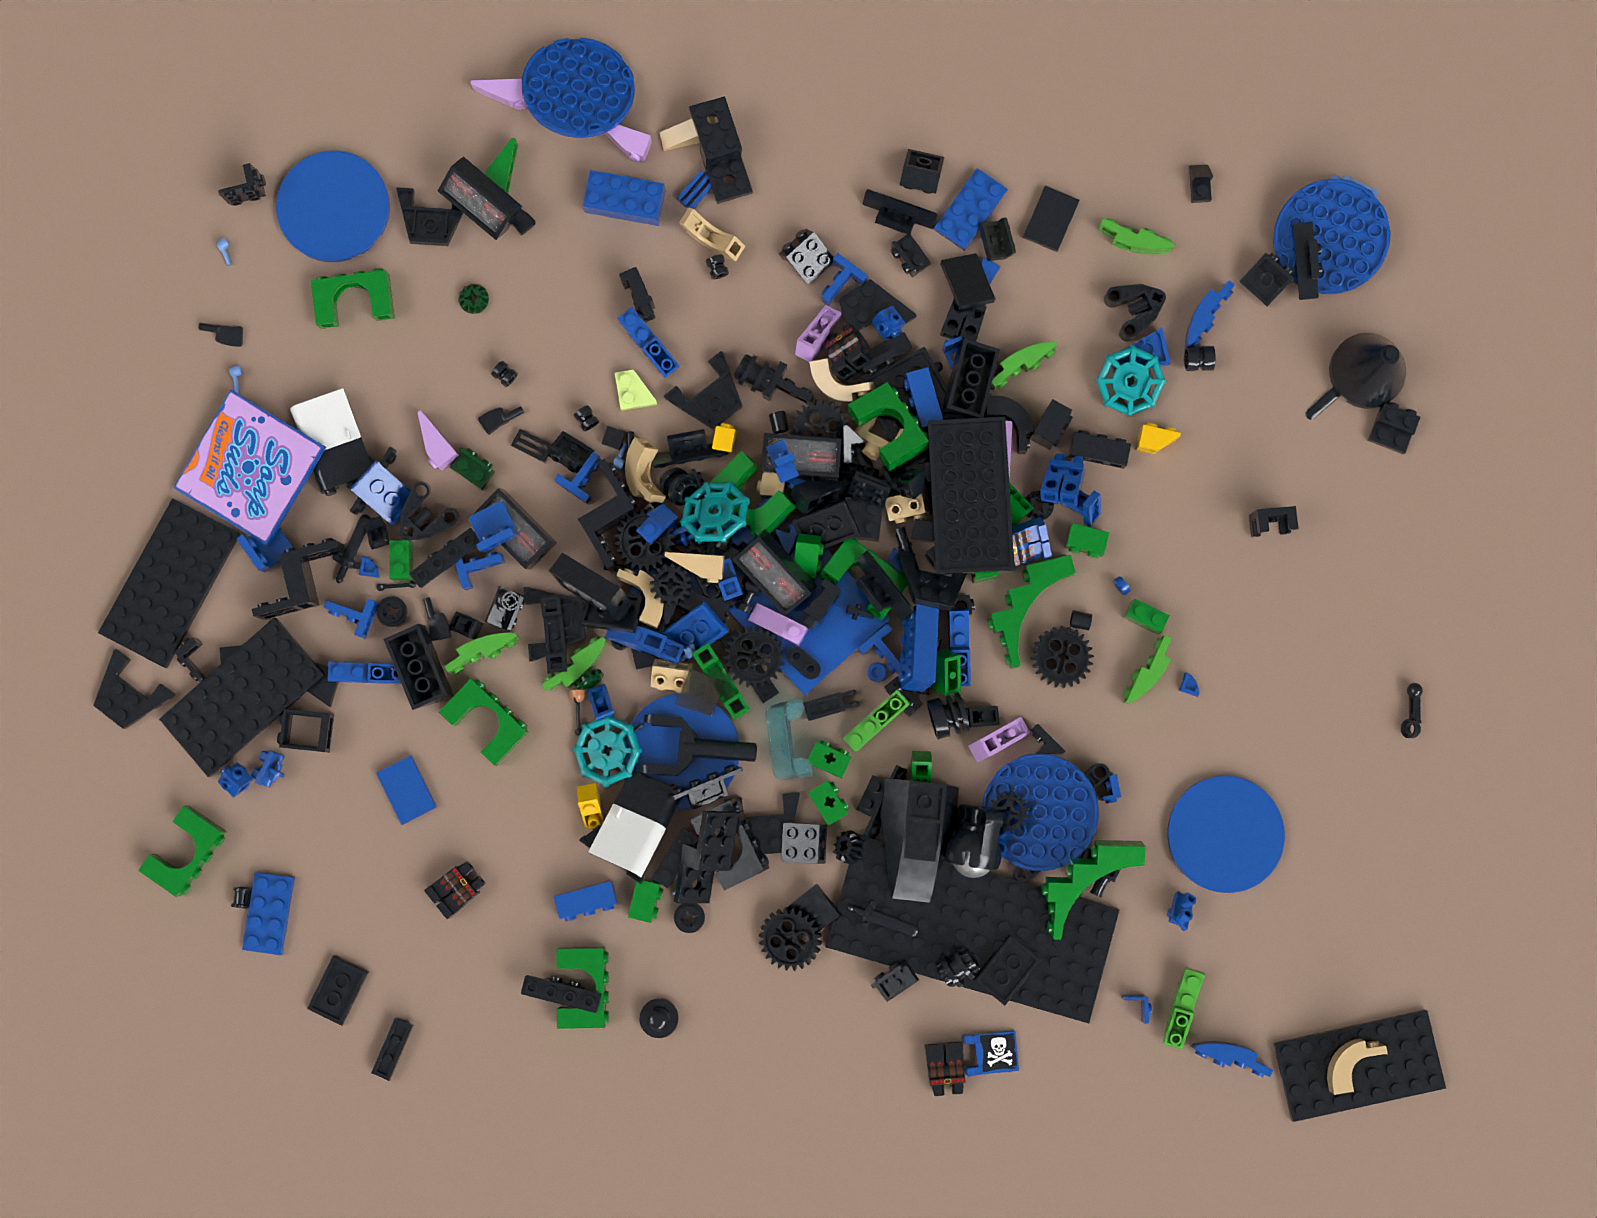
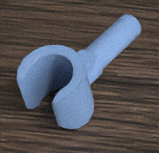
(222, 245)
(235, 372)
(619, 463)
(688, 652)

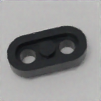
(803, 663)

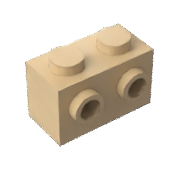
(902, 507)
(669, 675)

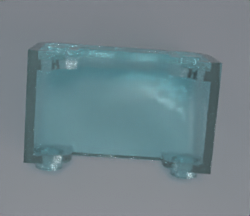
(781, 744)

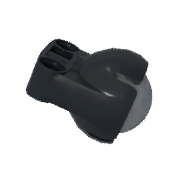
(975, 844)

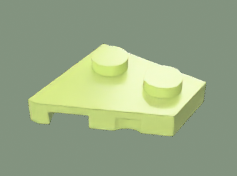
(632, 391)

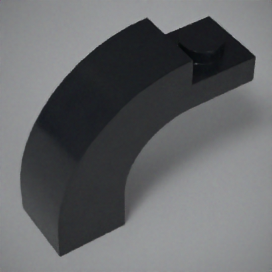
(1012, 411)

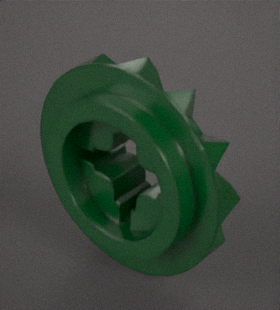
(480, 303)
(589, 679)

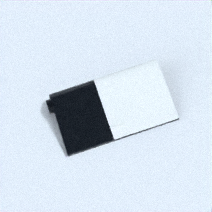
(332, 424)
(635, 823)

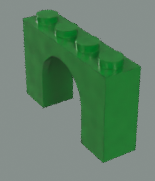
(328, 290)
(885, 401)
(768, 515)
(846, 558)
(730, 695)
(473, 696)
(206, 837)
(594, 962)

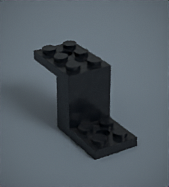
(608, 515)
(298, 579)

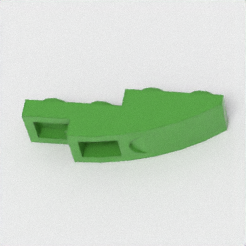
(1144, 242)
(1028, 358)
(488, 646)
(583, 661)
(1145, 678)
(876, 720)
(1182, 1008)

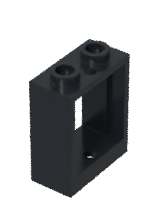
(325, 730)

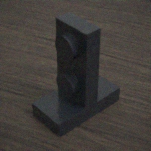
(786, 385)

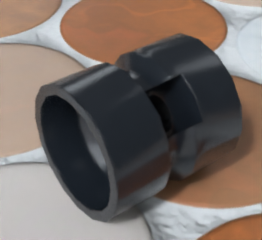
(1203, 358)

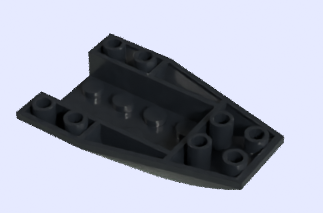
(915, 831)

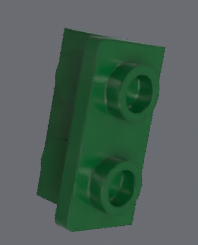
(472, 468)

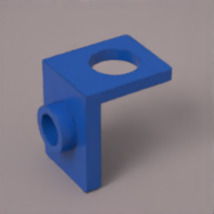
(950, 347)
(1146, 1008)

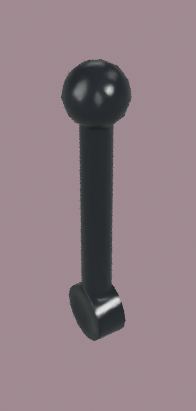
(380, 587)

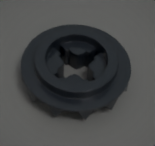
(1047, 508)
(384, 607)
(684, 925)

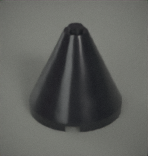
(1367, 370)

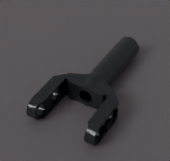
(693, 747)

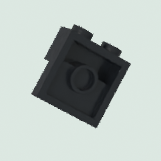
(1267, 278)
(1394, 427)

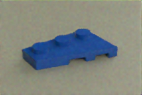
(1153, 344)

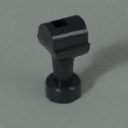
(751, 591)

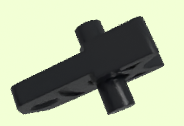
(855, 611)

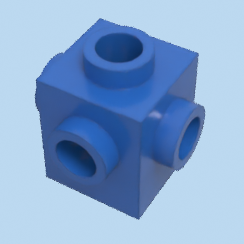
(888, 323)
(235, 779)

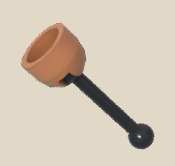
(577, 696)

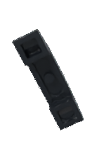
(554, 634)

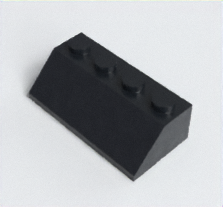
(418, 666)

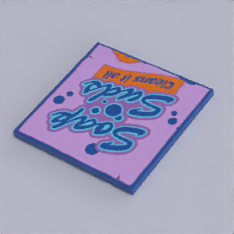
(249, 467)

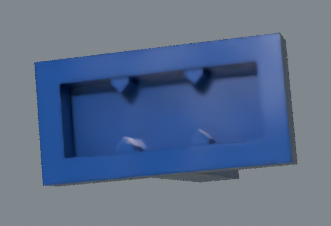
(840, 279)
(782, 461)
(581, 479)
(1088, 507)
(476, 564)
(365, 618)
(881, 649)

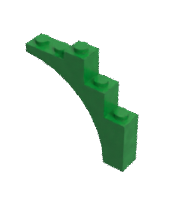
(1009, 621)
(1063, 891)

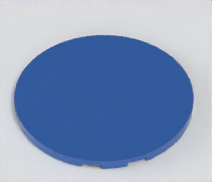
(578, 87)
(333, 206)
(1346, 224)
(662, 743)
(1060, 812)
(1226, 834)

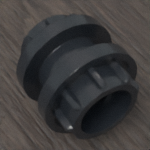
(754, 373)
(677, 485)
(958, 967)

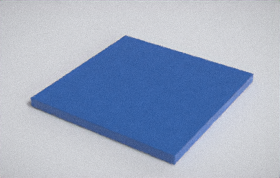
(828, 642)

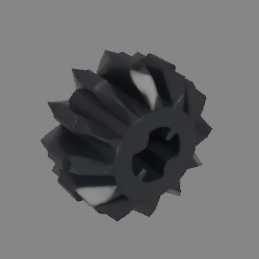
(849, 847)

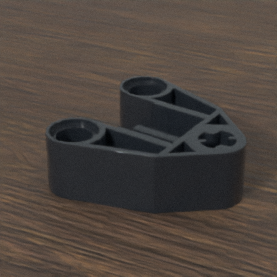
(1129, 293)
(436, 526)

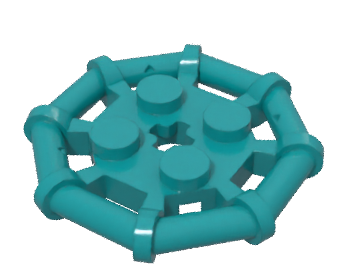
(1120, 384)
(715, 521)
(596, 750)

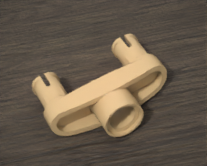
(872, 442)

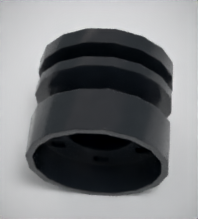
(948, 715)

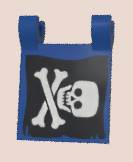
(994, 1053)

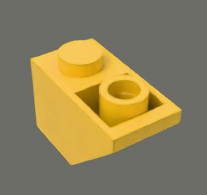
(724, 437)
(1155, 439)
(590, 805)

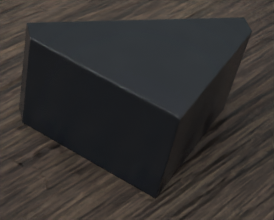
(465, 625)

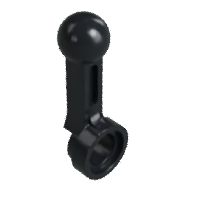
(1414, 691)

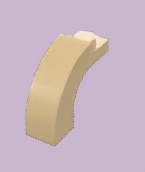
(710, 236)
(833, 386)
(638, 470)
(653, 609)
(1343, 1061)

